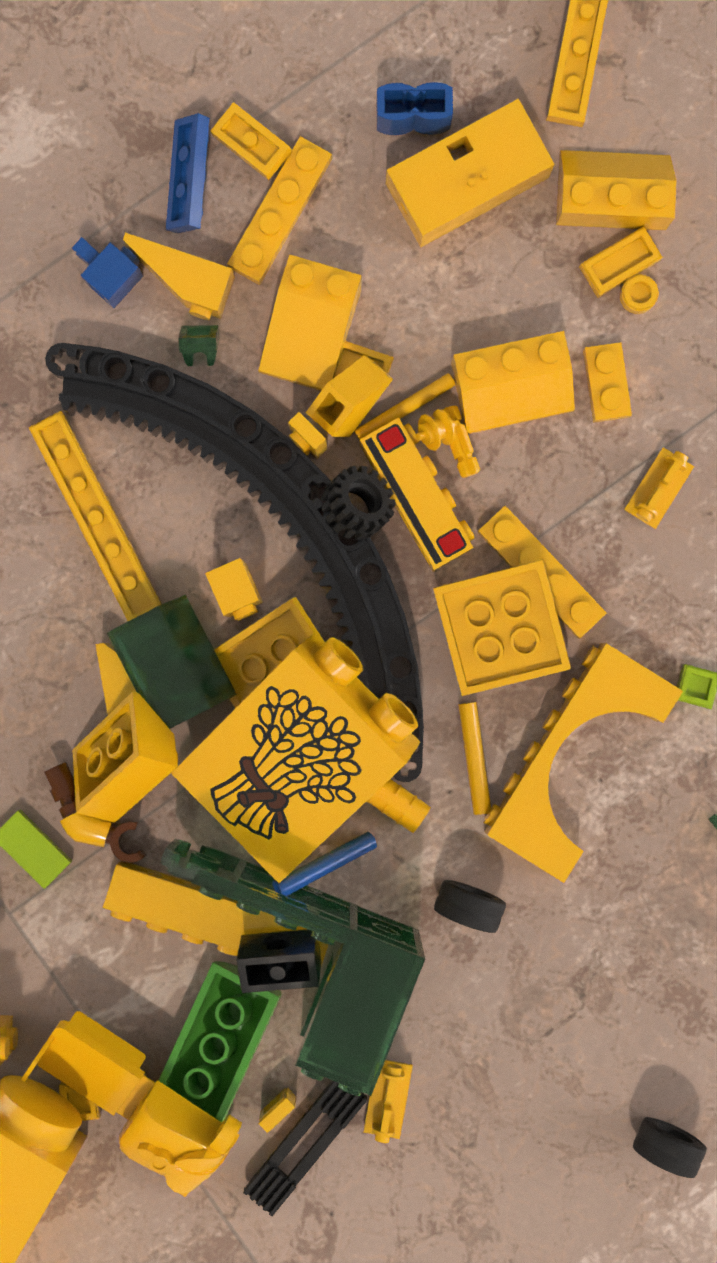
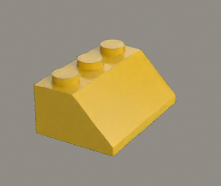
(615, 190)
(514, 382)
(122, 760)

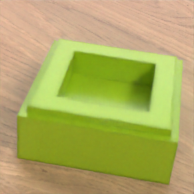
(698, 686)

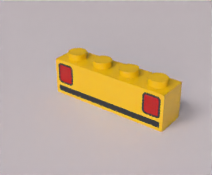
(417, 496)

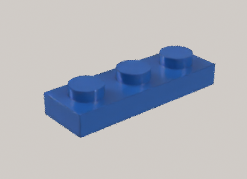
(187, 173)

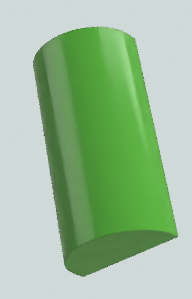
(218, 1040)

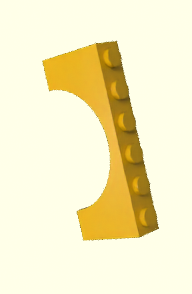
(606, 686)

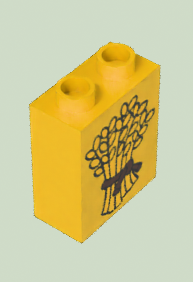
(299, 755)

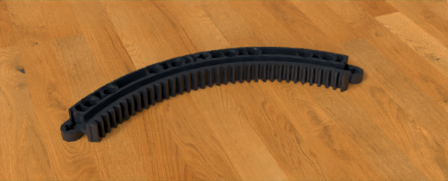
(208, 423)

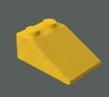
(310, 322)

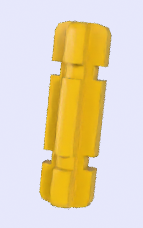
(462, 447)

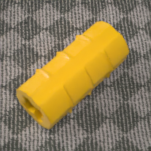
(400, 805)

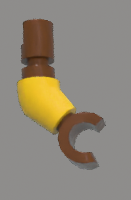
(83, 827)

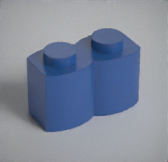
(406, 108)

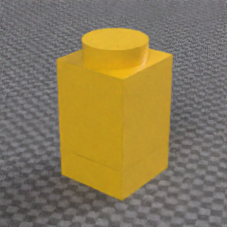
(35, 1154)

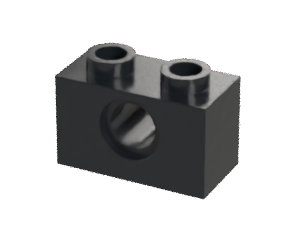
(278, 961)

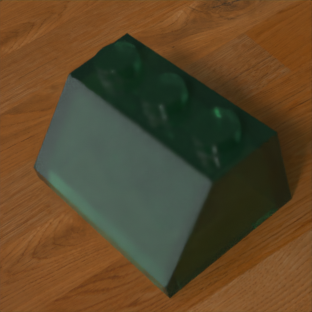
(172, 662)

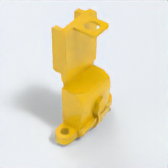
(161, 1125)

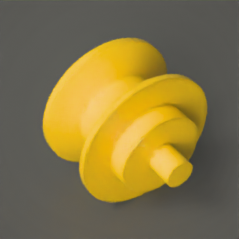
(436, 429)

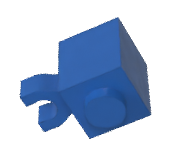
(110, 272)

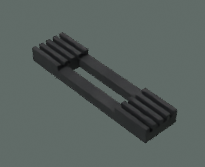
(270, 1184)

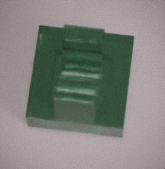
(199, 339)

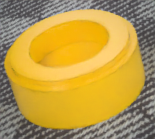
(639, 294)

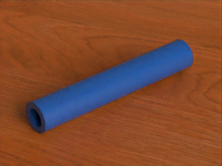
(326, 864)

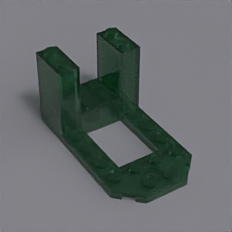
(364, 978)

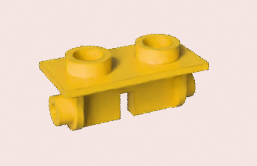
(659, 487)
(388, 1102)

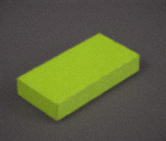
(33, 849)

